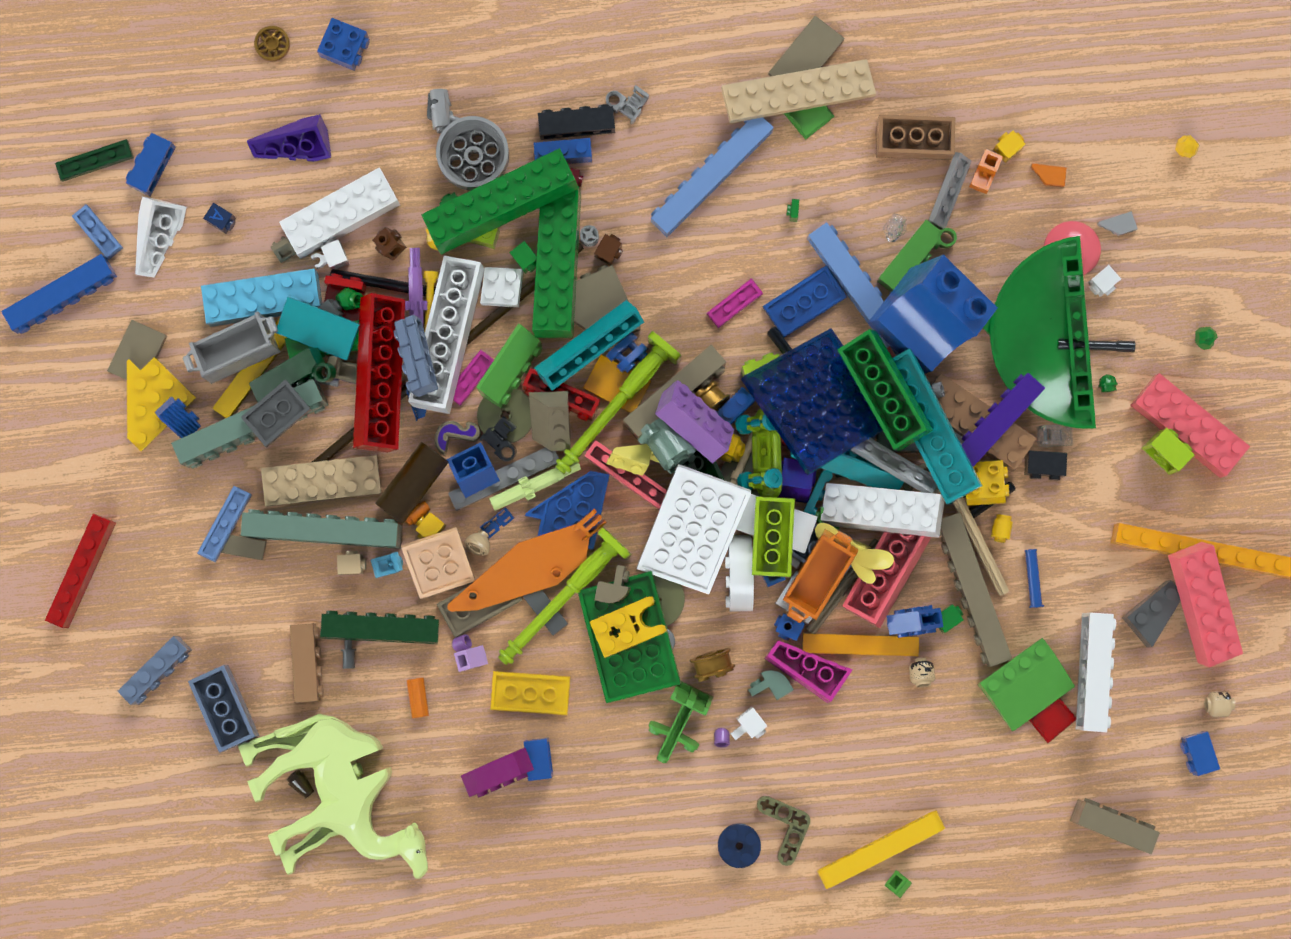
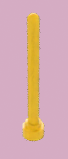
(430, 278)

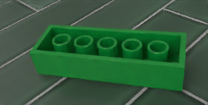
(885, 389)

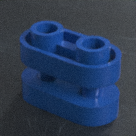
(627, 363)

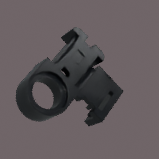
(496, 437)

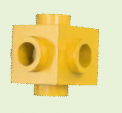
(735, 451)

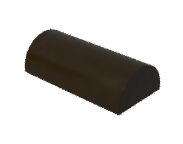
(412, 482)

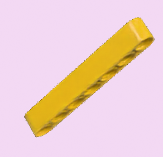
(881, 849)

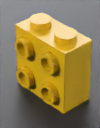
(993, 485)

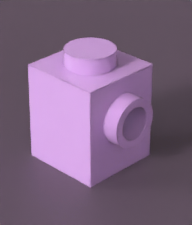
(471, 658)

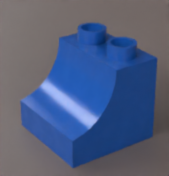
(932, 312)

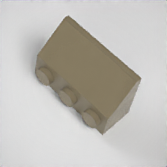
(550, 419)

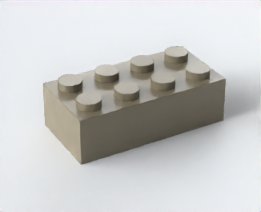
(1110, 824)

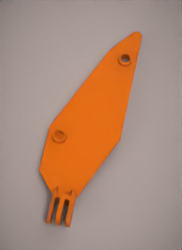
(531, 566)

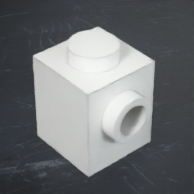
(1104, 281)

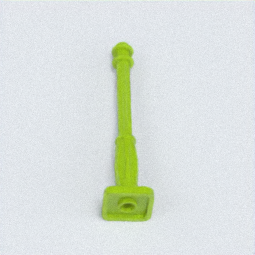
(633, 384)
(582, 577)

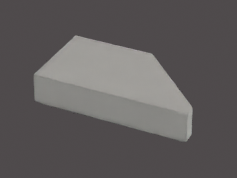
(1120, 224)

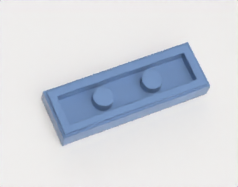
(97, 231)

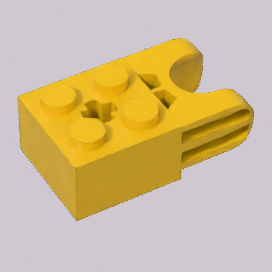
(631, 627)

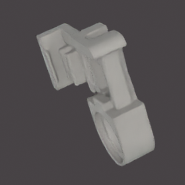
(631, 105)

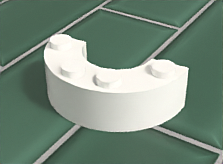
(740, 574)

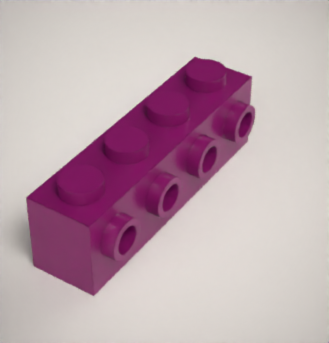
(497, 772)

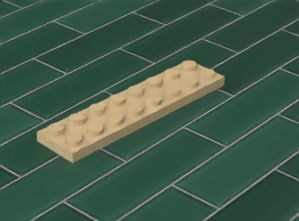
(798, 91)

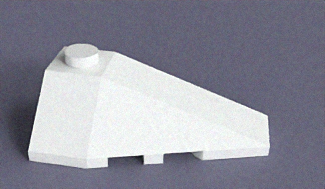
(156, 229)

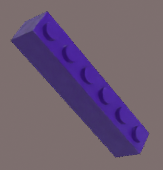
(1001, 417)

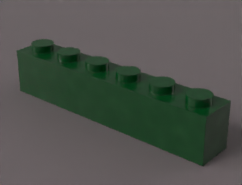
(379, 628)

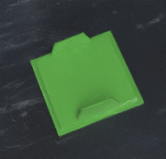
(809, 120)

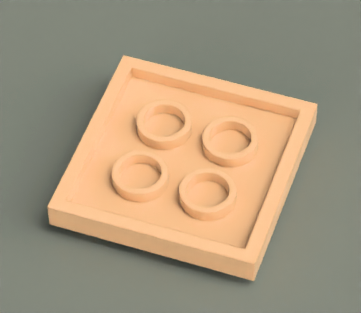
(438, 563)

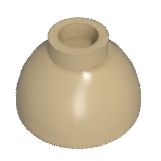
(478, 543)

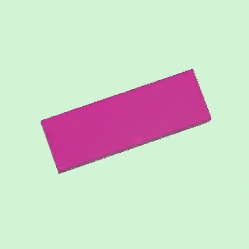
(734, 303)
(472, 376)

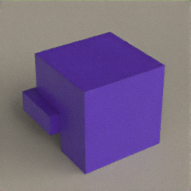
(795, 481)

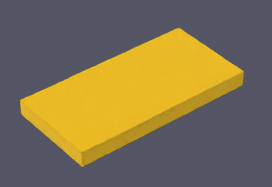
(530, 693)

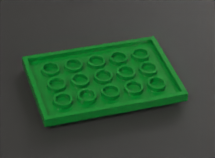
(643, 666)

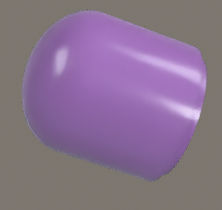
(459, 643)
(721, 737)

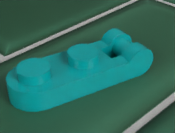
(818, 492)

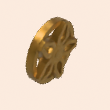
(272, 43)

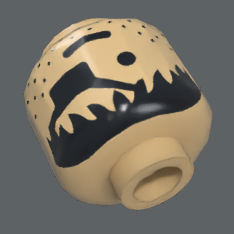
(922, 672)
(1219, 704)

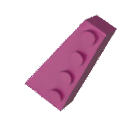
(814, 673)

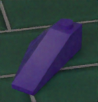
(300, 140)

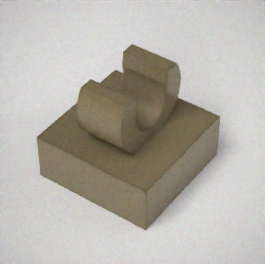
(283, 249)

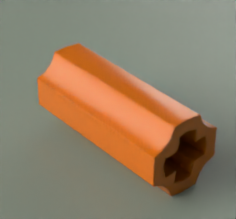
(417, 697)

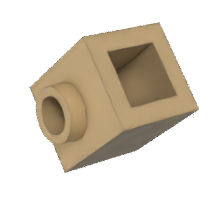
(351, 563)

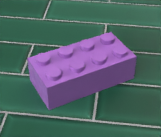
(695, 421)

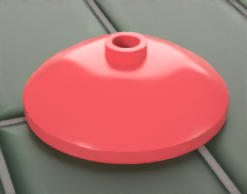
(1089, 241)

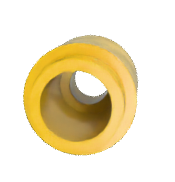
(1001, 528)

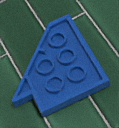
(572, 504)

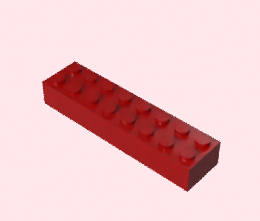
(378, 374)

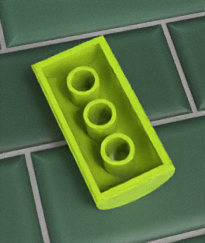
(773, 536)

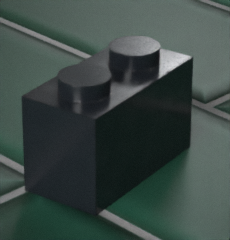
(1045, 464)

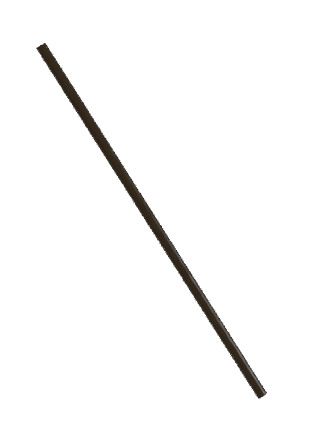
(473, 334)

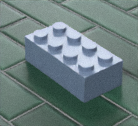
(223, 708)

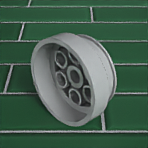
(465, 130)

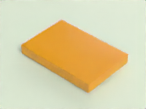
(607, 379)

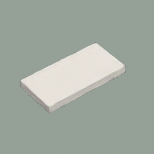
(802, 529)

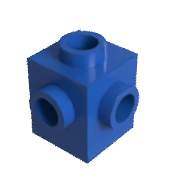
(793, 633)

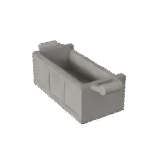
(233, 348)

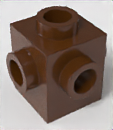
(389, 243)

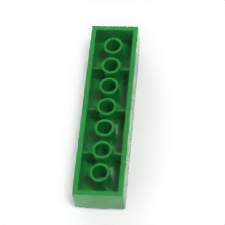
(500, 201)
(557, 267)

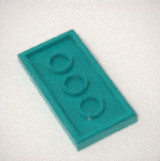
(317, 328)

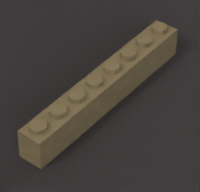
(974, 591)

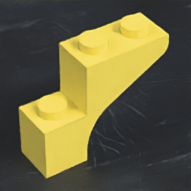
(632, 458)

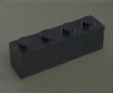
(577, 122)

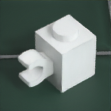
(333, 255)

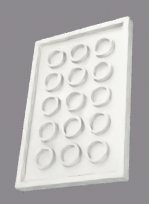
(693, 529)

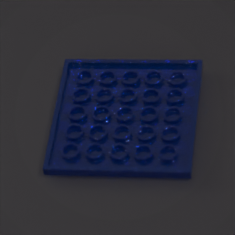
(813, 402)

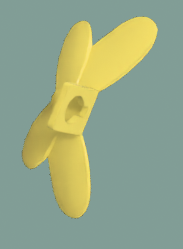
(865, 559)

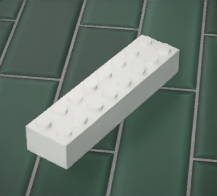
(449, 328)

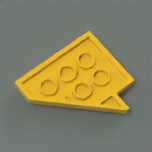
(145, 394)

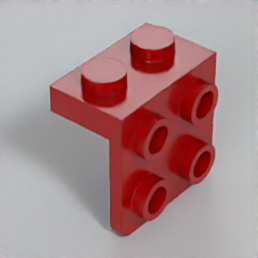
(336, 283)

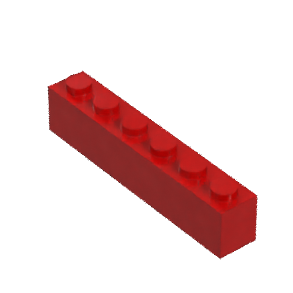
(80, 571)

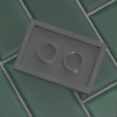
(276, 413)

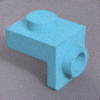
(387, 565)

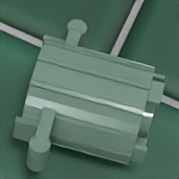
(667, 445)

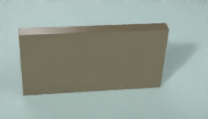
(809, 49)
(463, 621)

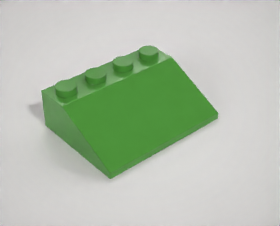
(1026, 684)

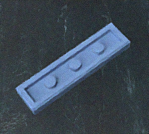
(224, 524)

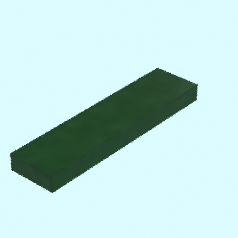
(94, 160)

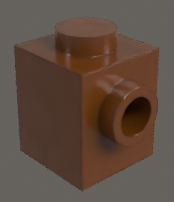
(609, 249)

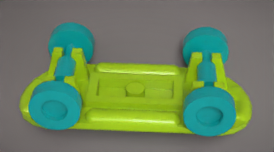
(765, 455)

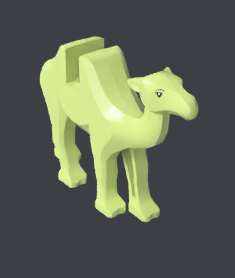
(345, 796)

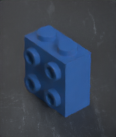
(343, 44)
(914, 621)

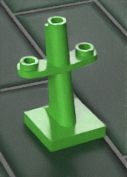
(691, 700)

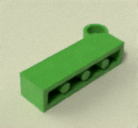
(914, 253)

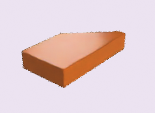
(1050, 174)

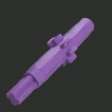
(415, 304)

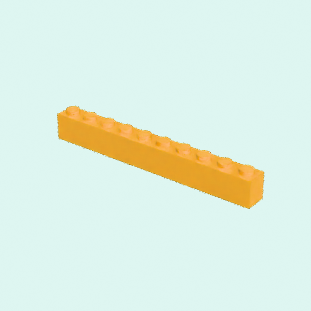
(1226, 554)

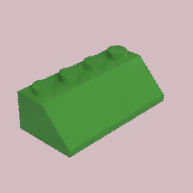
(509, 366)

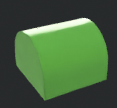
(898, 884)

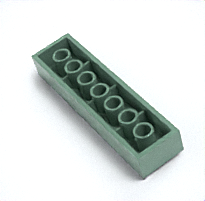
(234, 431)
(321, 530)

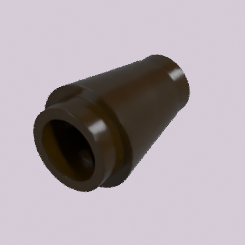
(300, 783)

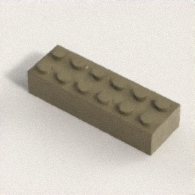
(694, 376)

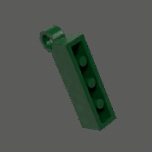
(295, 370)

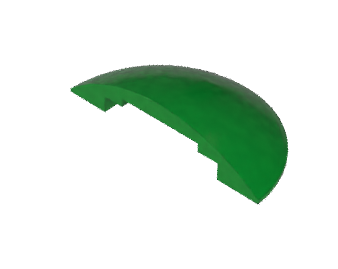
(1027, 339)

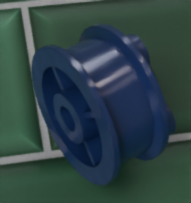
(739, 857)

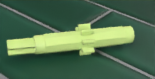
(527, 488)

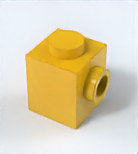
(1009, 145)
(429, 526)

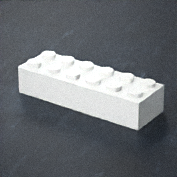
(339, 213)
(883, 510)
(1095, 671)

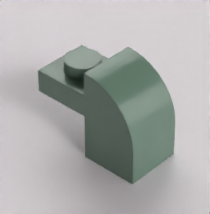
(775, 681)

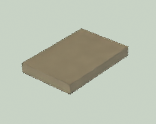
(139, 345)

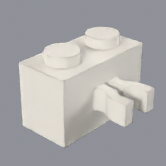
(750, 723)

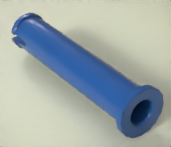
(1033, 578)

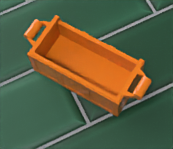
(820, 575)

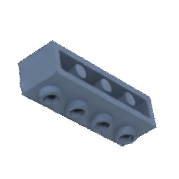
(154, 670)

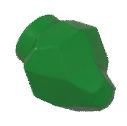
(349, 298)
(1205, 337)

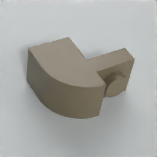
(615, 592)

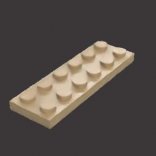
(320, 480)

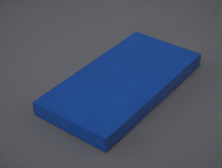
(804, 301)

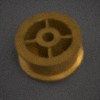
(713, 396)
(712, 663)

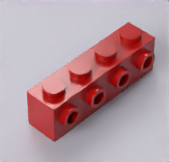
(579, 402)

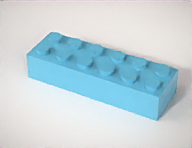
(240, 299)

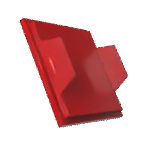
(1053, 720)

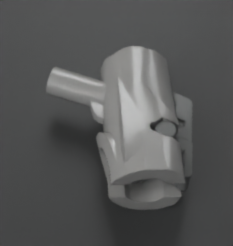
(439, 109)

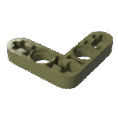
(793, 826)

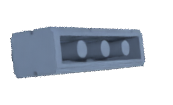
(415, 356)

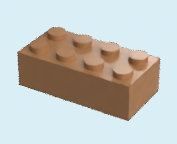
(915, 137)

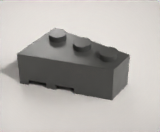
(1153, 613)

